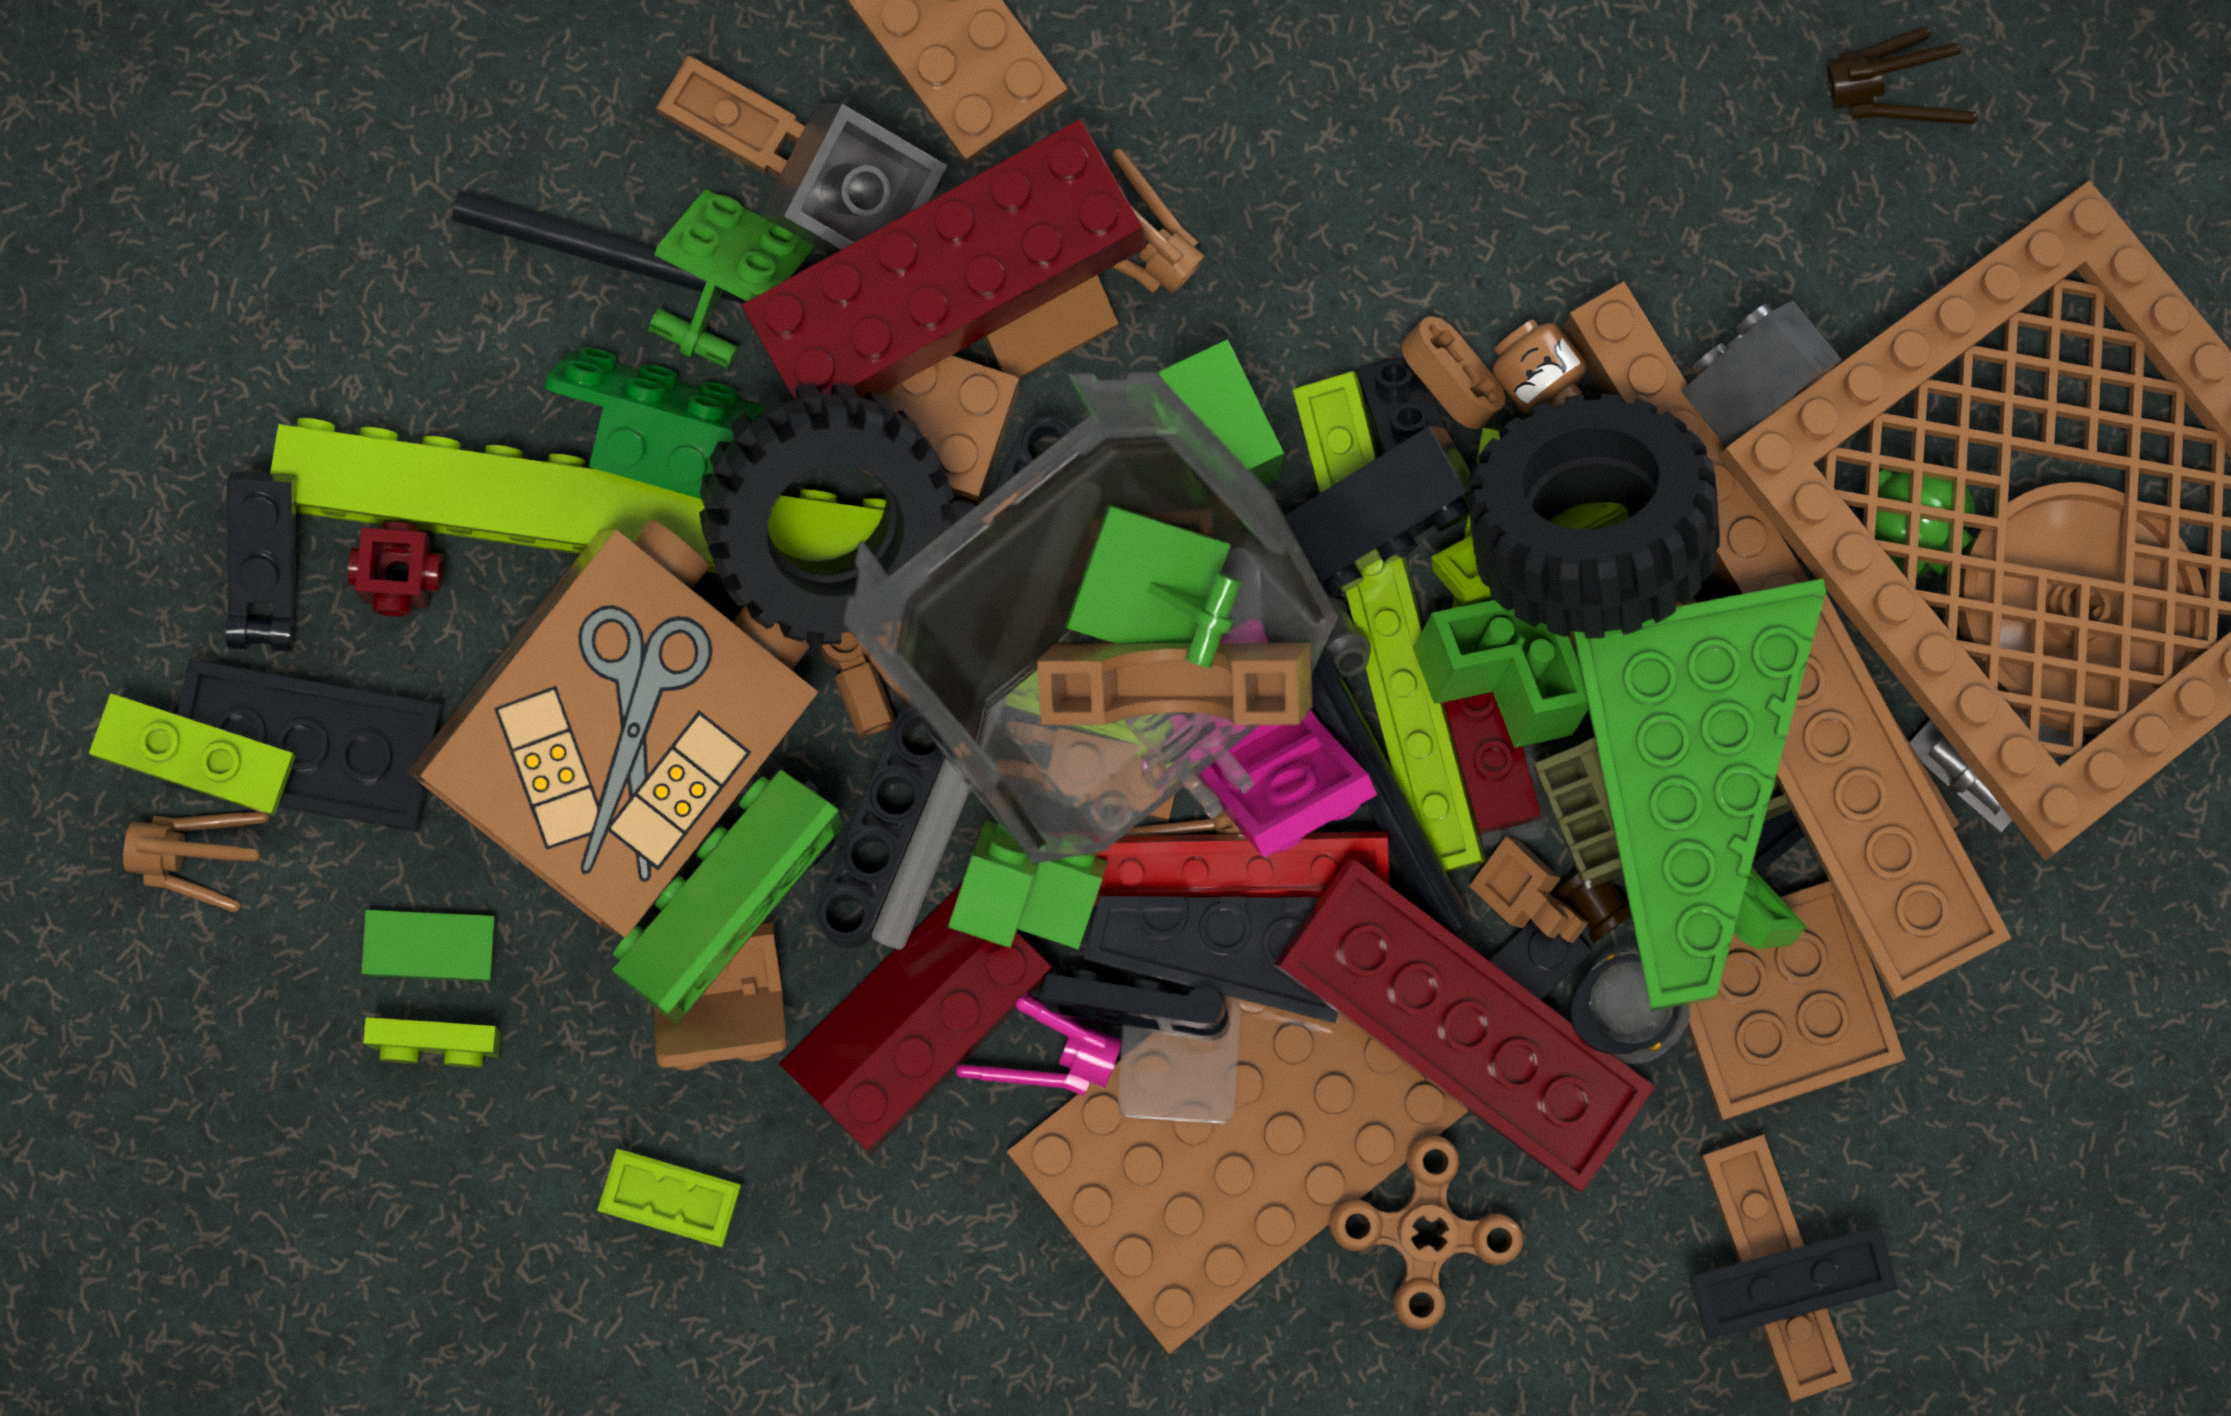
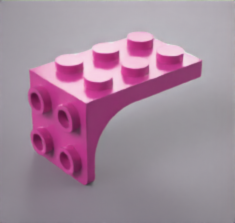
(1298, 784)

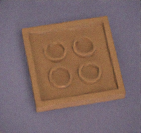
(1794, 1013)

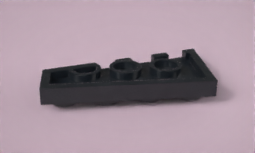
(1209, 944)

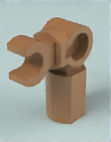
(859, 687)

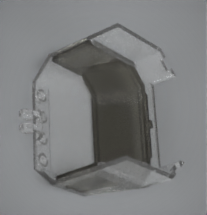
(994, 592)

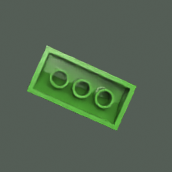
(727, 896)

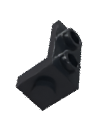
(1397, 401)

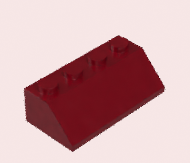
(912, 1025)

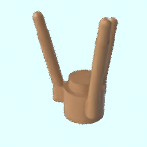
(1168, 255)
(157, 849)

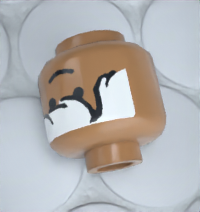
(1538, 366)

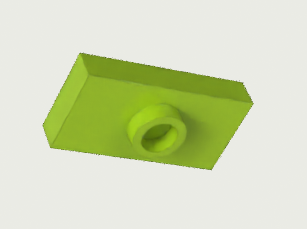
(669, 1198)

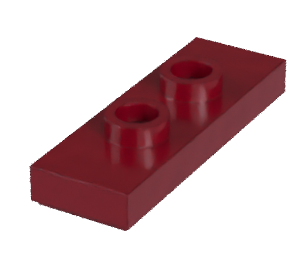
(1490, 765)

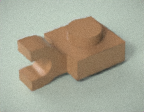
(1520, 889)

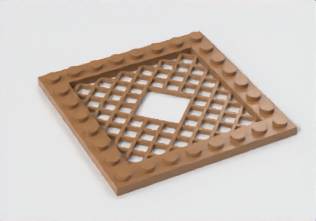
(1780, 475)

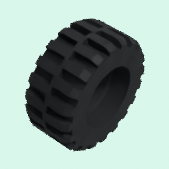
(779, 449)
(1599, 575)

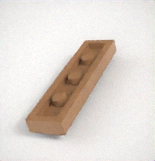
(1762, 1225)

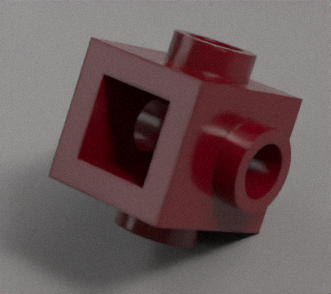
(392, 546)

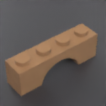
(1135, 679)

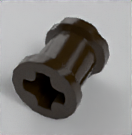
(1599, 905)

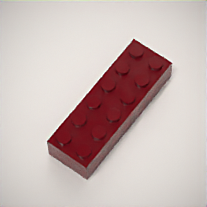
(950, 270)

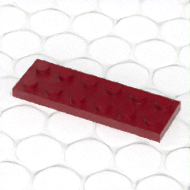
(1463, 1025)

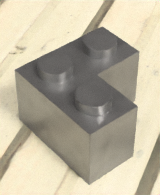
(1758, 370)

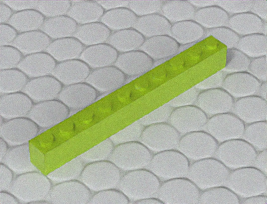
(525, 500)

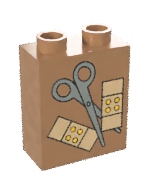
(617, 725)

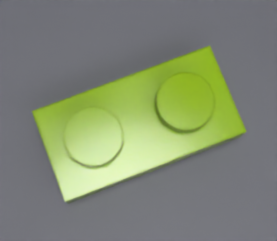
(460, 1043)

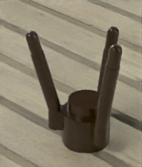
(1859, 78)

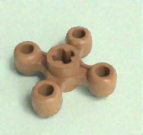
(1430, 1204)

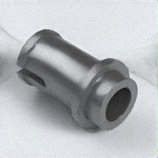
(1345, 644)

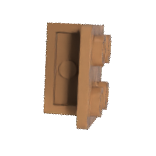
(735, 1016)

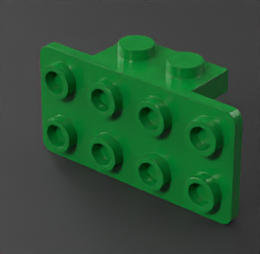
(649, 420)

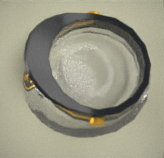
(1614, 1012)

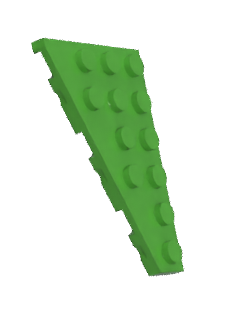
(1688, 759)

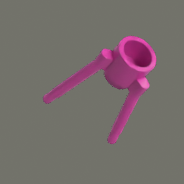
(1086, 1052)

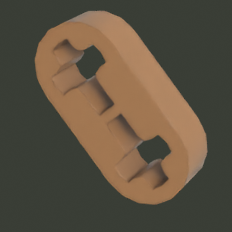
(1453, 372)

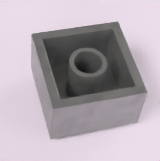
(848, 180)

